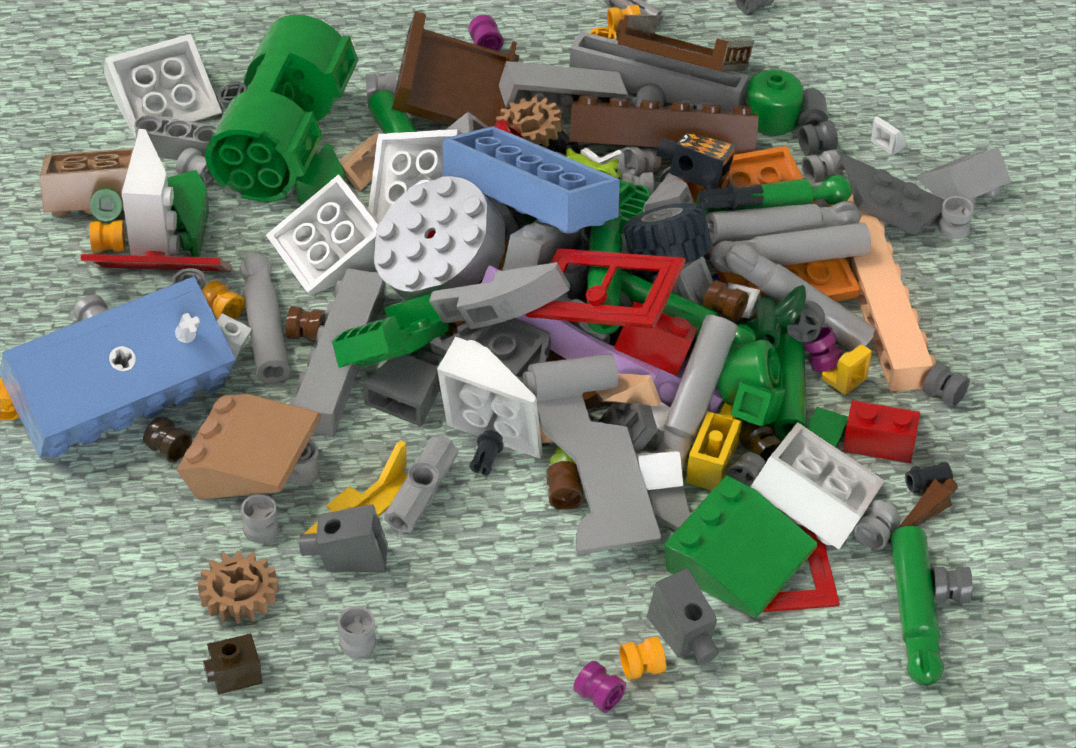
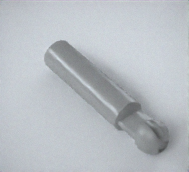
(748, 223)
(802, 245)
(778, 282)
(264, 319)
(697, 385)

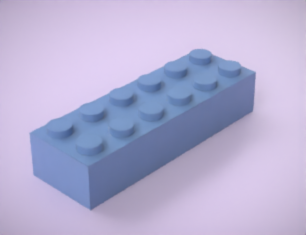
(532, 179)

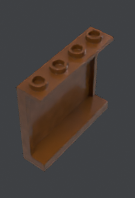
(727, 55)
(449, 77)

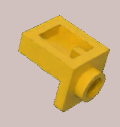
(850, 370)

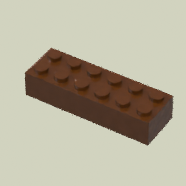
(649, 123)

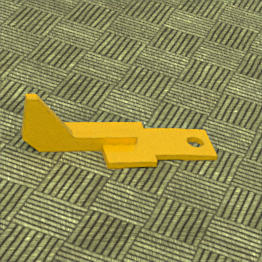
(380, 493)

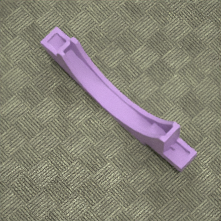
(574, 343)

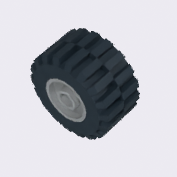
(670, 232)

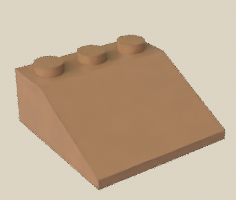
(73, 178)
(246, 447)

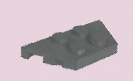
(889, 197)
(510, 341)

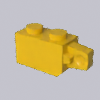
(713, 448)

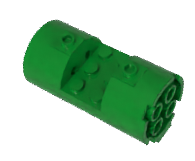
(273, 126)

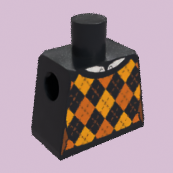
(698, 159)

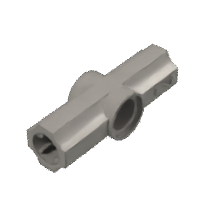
(413, 497)

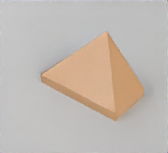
(360, 163)
(630, 390)

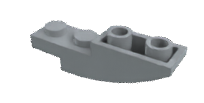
(507, 297)

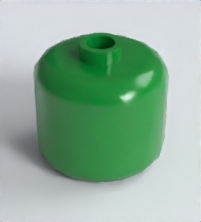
(776, 100)
(749, 362)

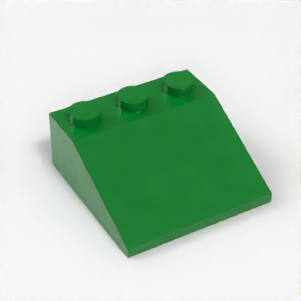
(739, 547)

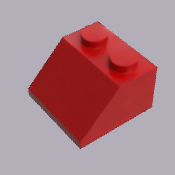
(660, 347)
(881, 431)

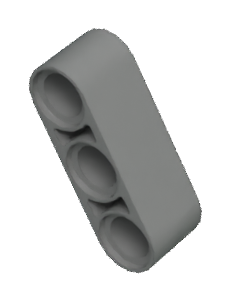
(174, 136)

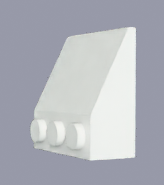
(162, 82)
(403, 162)
(149, 202)
(327, 237)
(486, 395)
(817, 485)

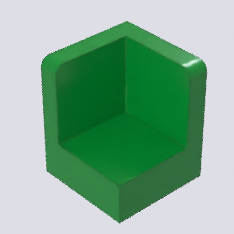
(757, 403)

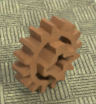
(530, 119)
(239, 587)

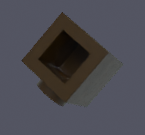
(233, 664)

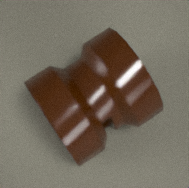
(726, 301)
(304, 323)
(564, 485)

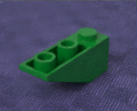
(191, 209)

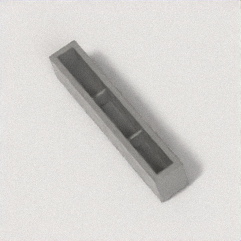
(675, 77)
(324, 384)

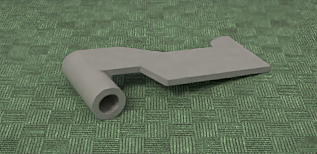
(602, 452)

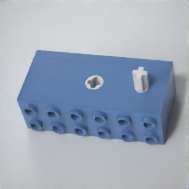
(116, 367)

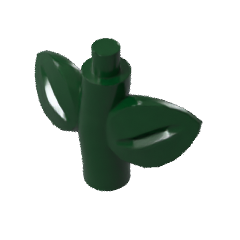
(772, 316)

